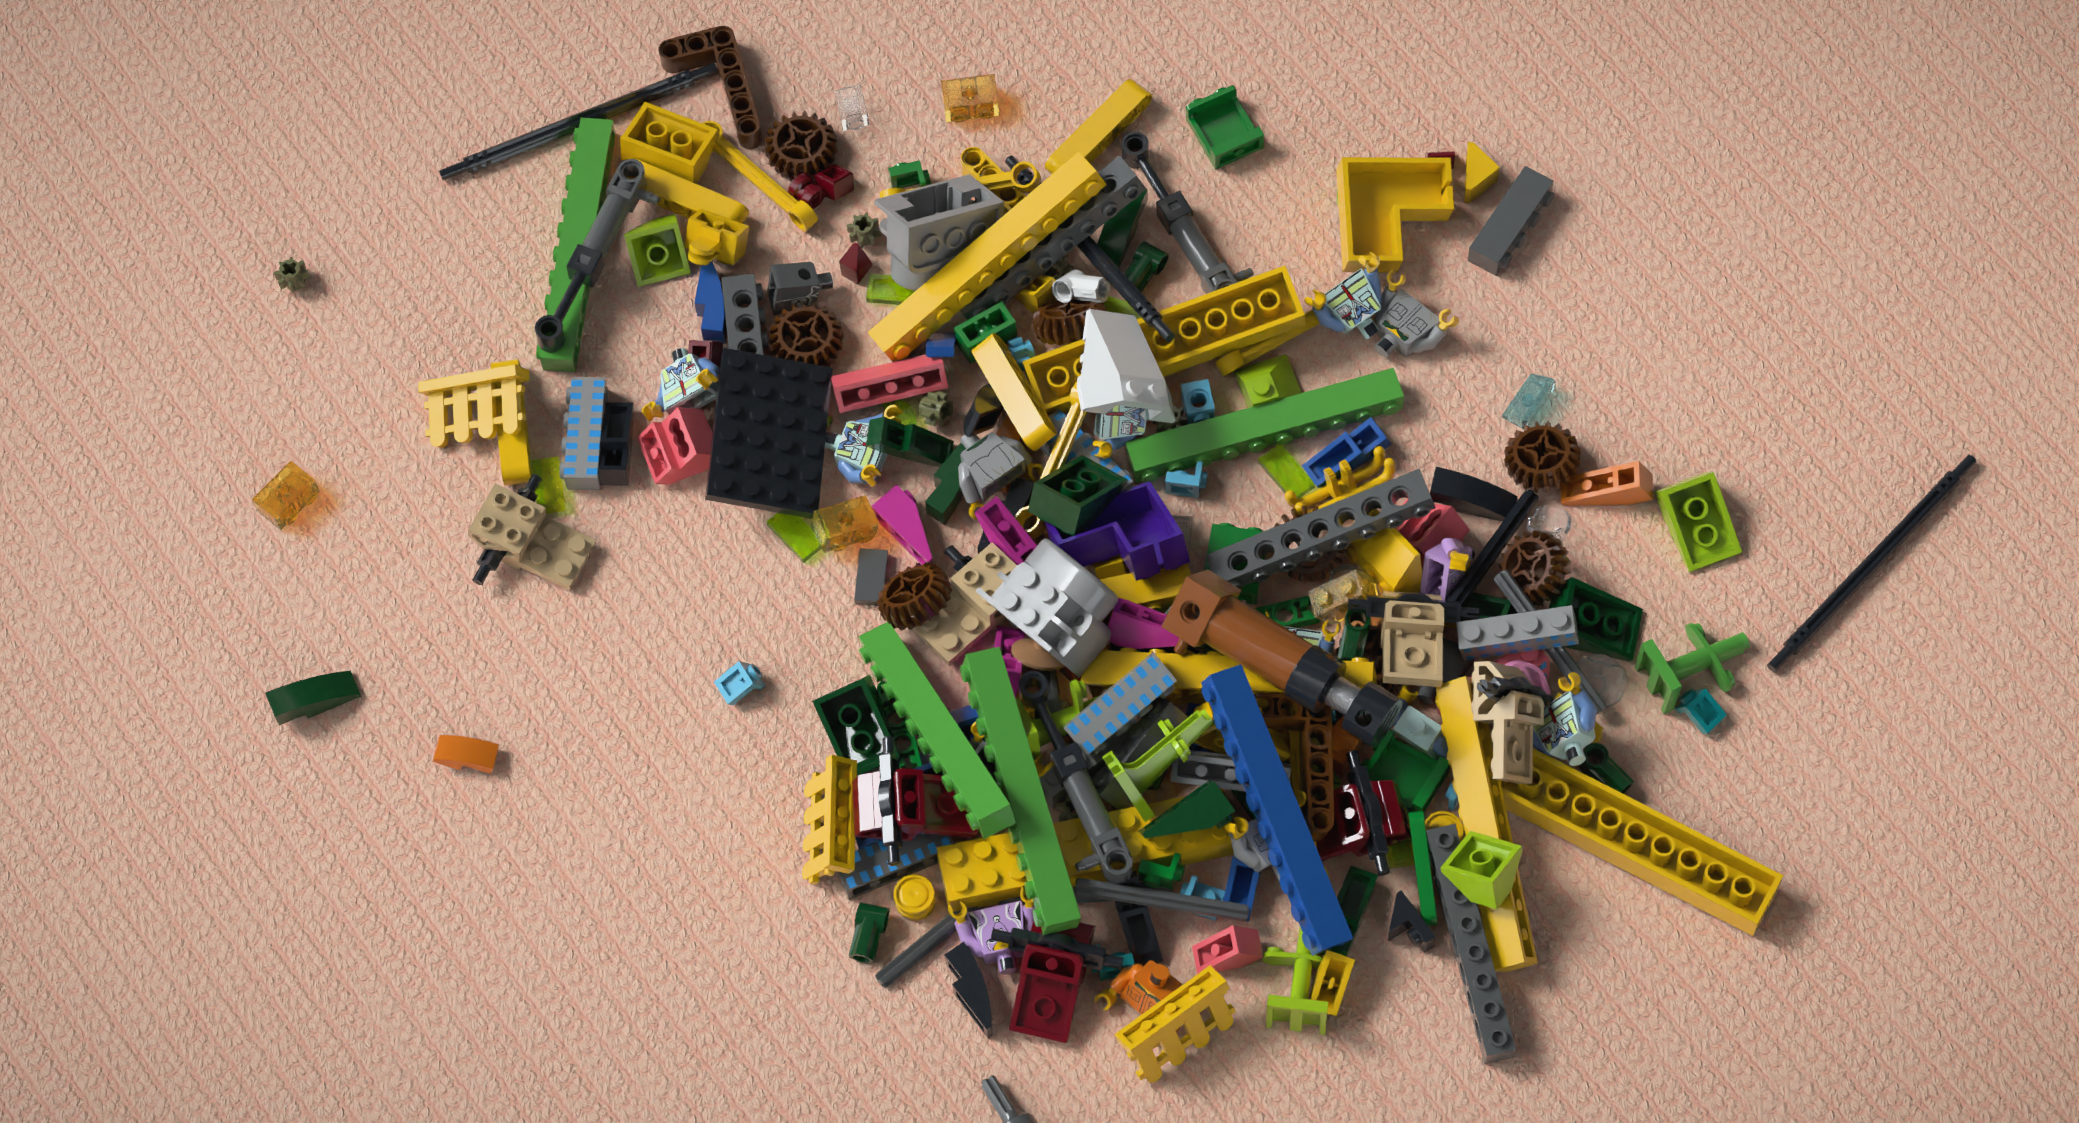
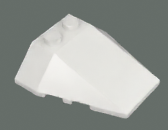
(1120, 368)

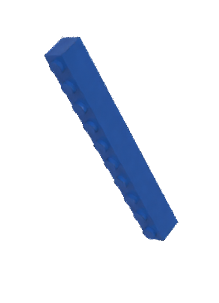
(1276, 810)

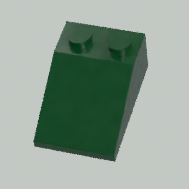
(1075, 494)
(1603, 621)
(856, 722)
(1196, 811)

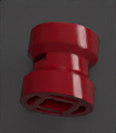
(804, 189)

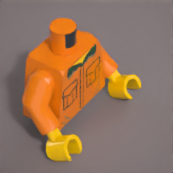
(1141, 987)

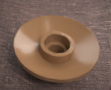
(1034, 655)

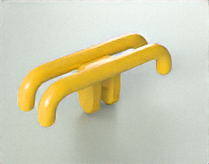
(1346, 485)

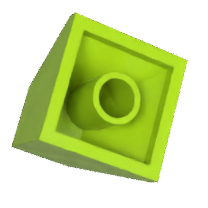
(657, 251)
(1267, 381)
(1483, 868)

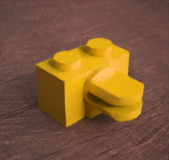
(715, 237)

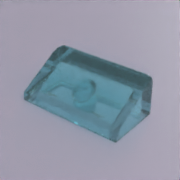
(1529, 400)

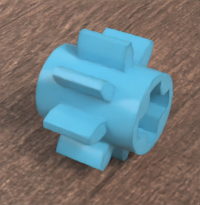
(1021, 350)

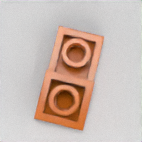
(465, 751)

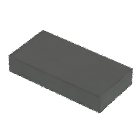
(870, 575)

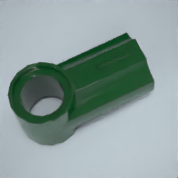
(1145, 264)
(1354, 638)
(1607, 770)
(869, 924)

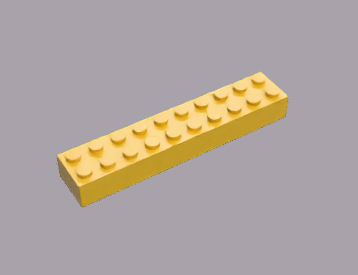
(1202, 331)
(1191, 671)
(1644, 842)
(987, 869)

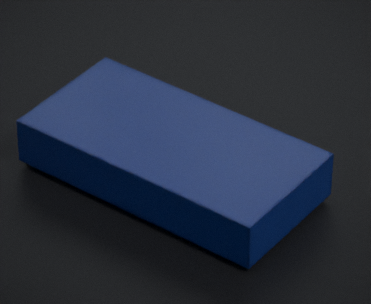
(941, 345)

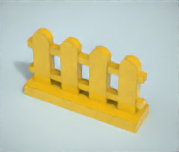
(460, 387)
(838, 818)
(1168, 1015)

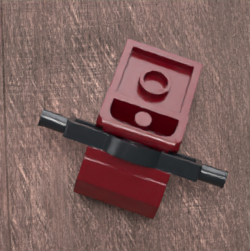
(902, 803)
(1365, 818)
(1052, 976)

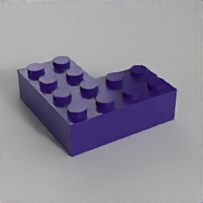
(1133, 526)

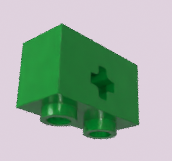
(978, 328)

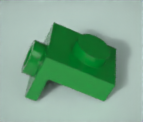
(908, 174)
(1157, 875)

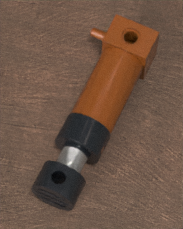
(1213, 615)

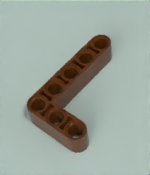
(731, 76)
(1309, 755)

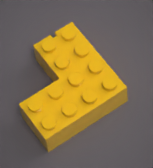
(1381, 194)

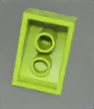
(1698, 520)

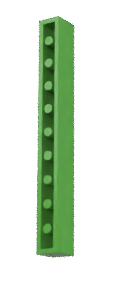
(584, 200)
(1265, 425)
(936, 730)
(1019, 782)

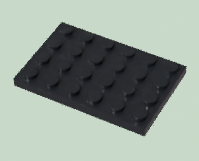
(769, 433)

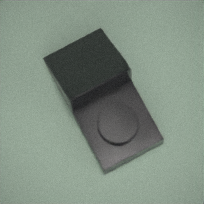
(1406, 917)

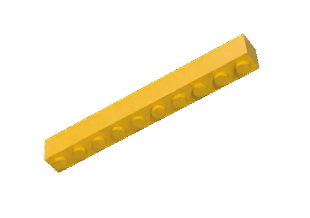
(987, 258)
(1484, 812)

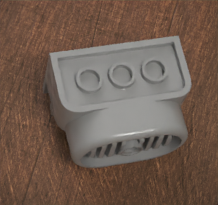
(934, 225)
(1057, 605)

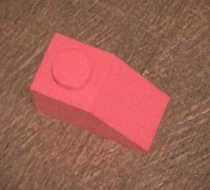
(1228, 949)

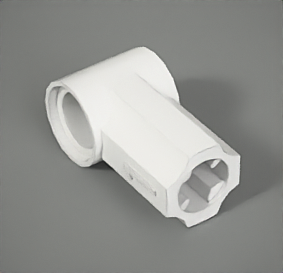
(1081, 287)

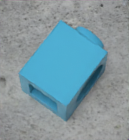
(1197, 392)

